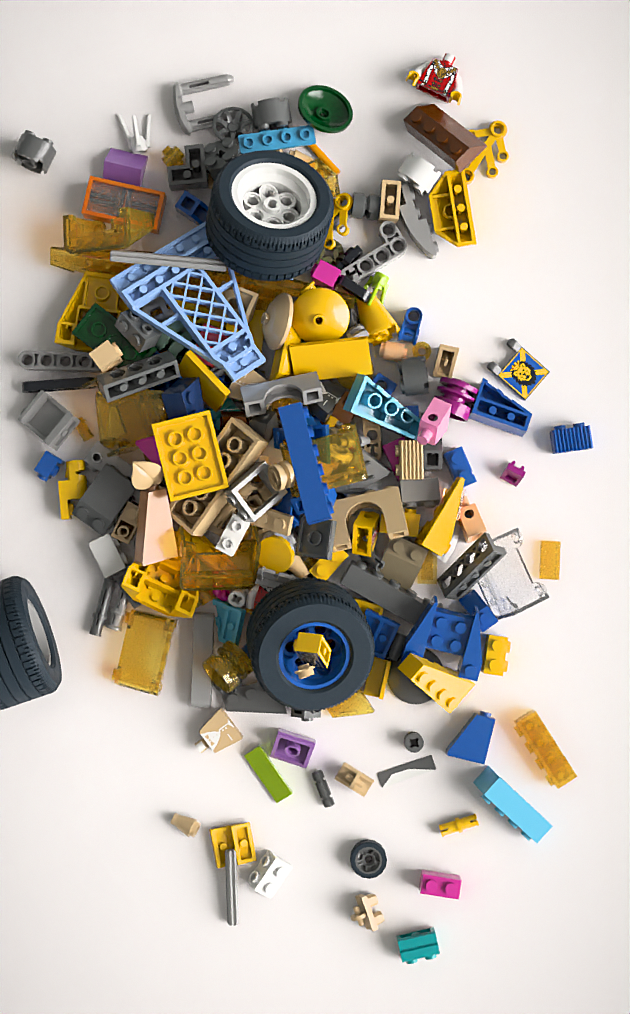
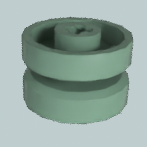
(167, 343)

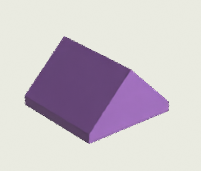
(125, 167)
(292, 748)

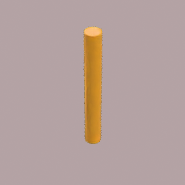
(321, 155)

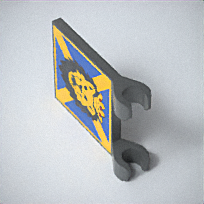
(522, 371)

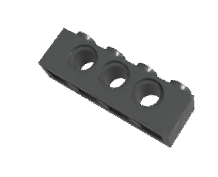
(138, 376)

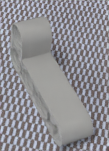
(371, 259)

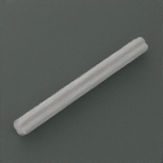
(167, 260)

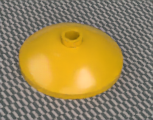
(323, 304)

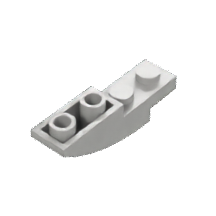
(417, 229)

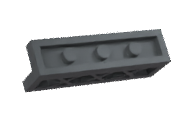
(471, 572)

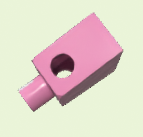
(430, 430)

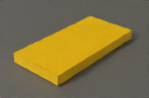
(332, 357)

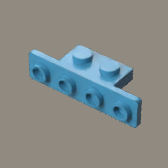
(277, 139)

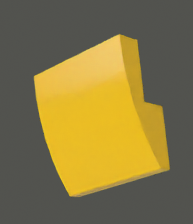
(233, 837)

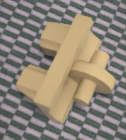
(354, 779)
(364, 914)

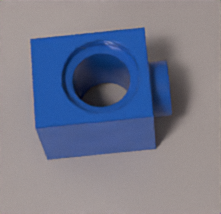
(390, 385)

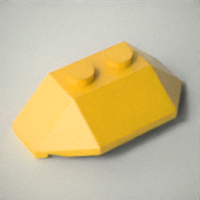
(452, 209)
(282, 361)

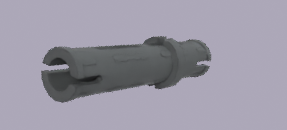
(102, 607)

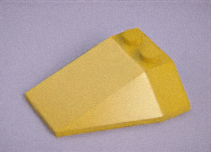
(91, 289)
(159, 588)

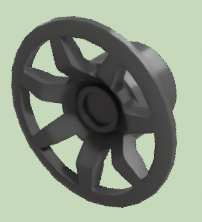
(232, 127)

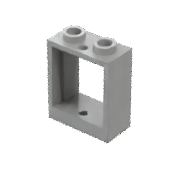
(236, 500)

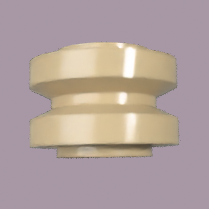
(281, 475)

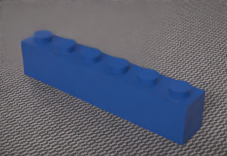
(305, 463)

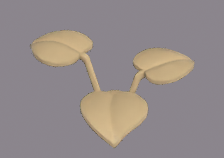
(144, 475)

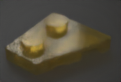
(356, 705)

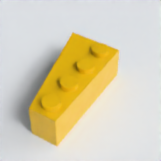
(437, 681)

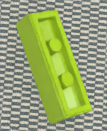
(268, 774)

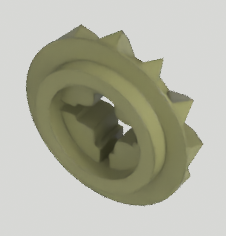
(338, 254)

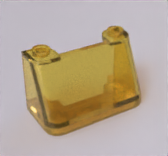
(89, 236)
(129, 417)
(340, 458)
(144, 651)

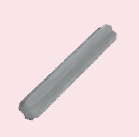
(231, 887)

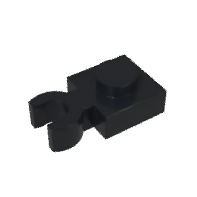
(351, 256)

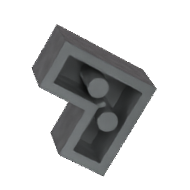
(191, 175)

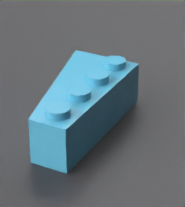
(377, 406)
(510, 803)

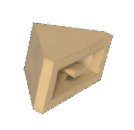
(445, 361)

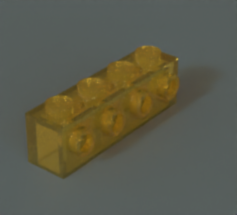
(545, 749)

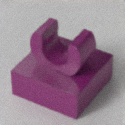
(513, 474)

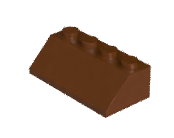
(444, 136)

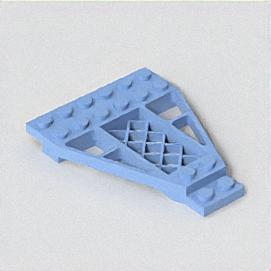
(146, 282)

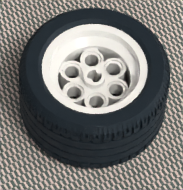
(269, 215)

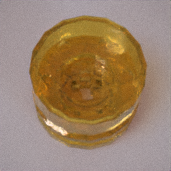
(228, 666)

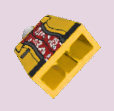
(365, 525)

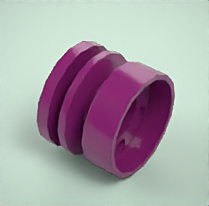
(457, 393)

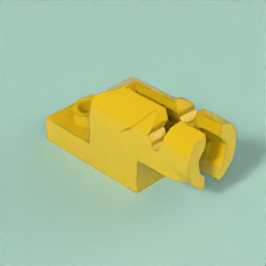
(72, 488)

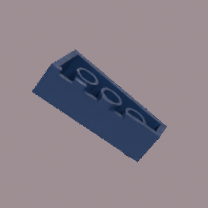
(183, 398)

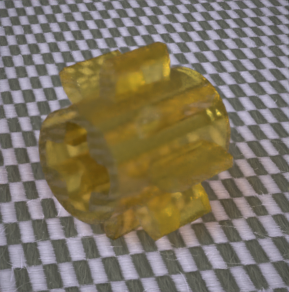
(172, 156)

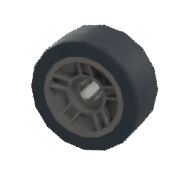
(373, 867)

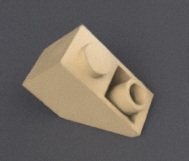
(126, 525)

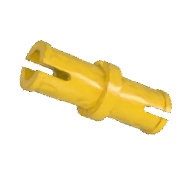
(458, 825)

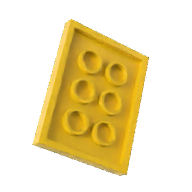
(190, 456)

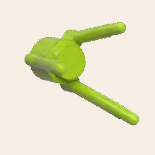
(379, 283)

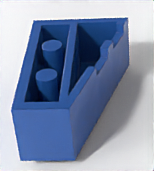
(499, 411)

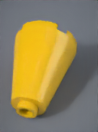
(376, 321)

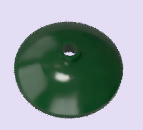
(325, 109)

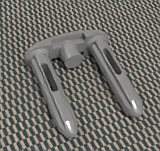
(182, 109)

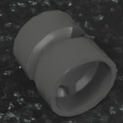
(365, 206)

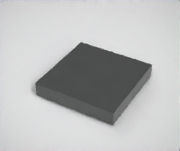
(316, 539)

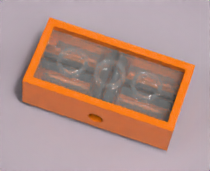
(106, 196)

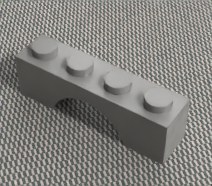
(300, 387)

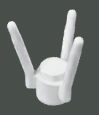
(138, 144)

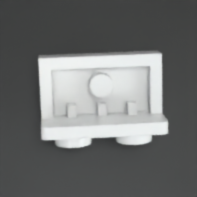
(269, 874)

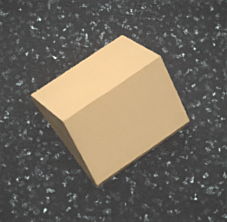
(248, 298)

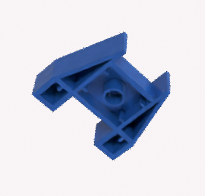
(449, 633)

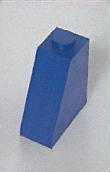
(473, 739)

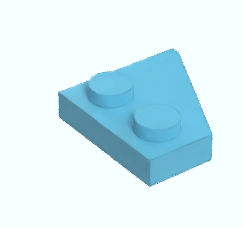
(229, 621)

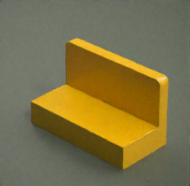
(377, 678)

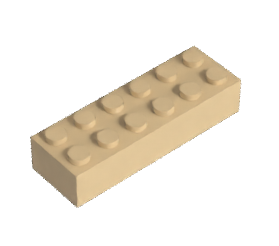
(239, 451)

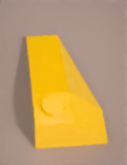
(438, 532)

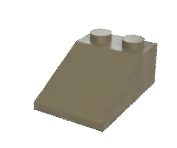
(403, 561)

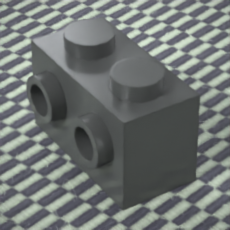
(137, 331)

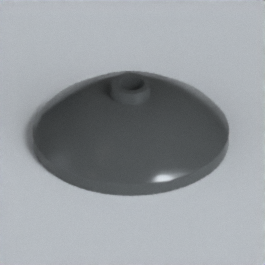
(403, 687)

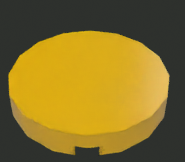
(276, 554)

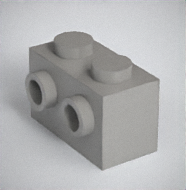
(420, 493)

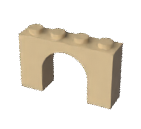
(386, 501)

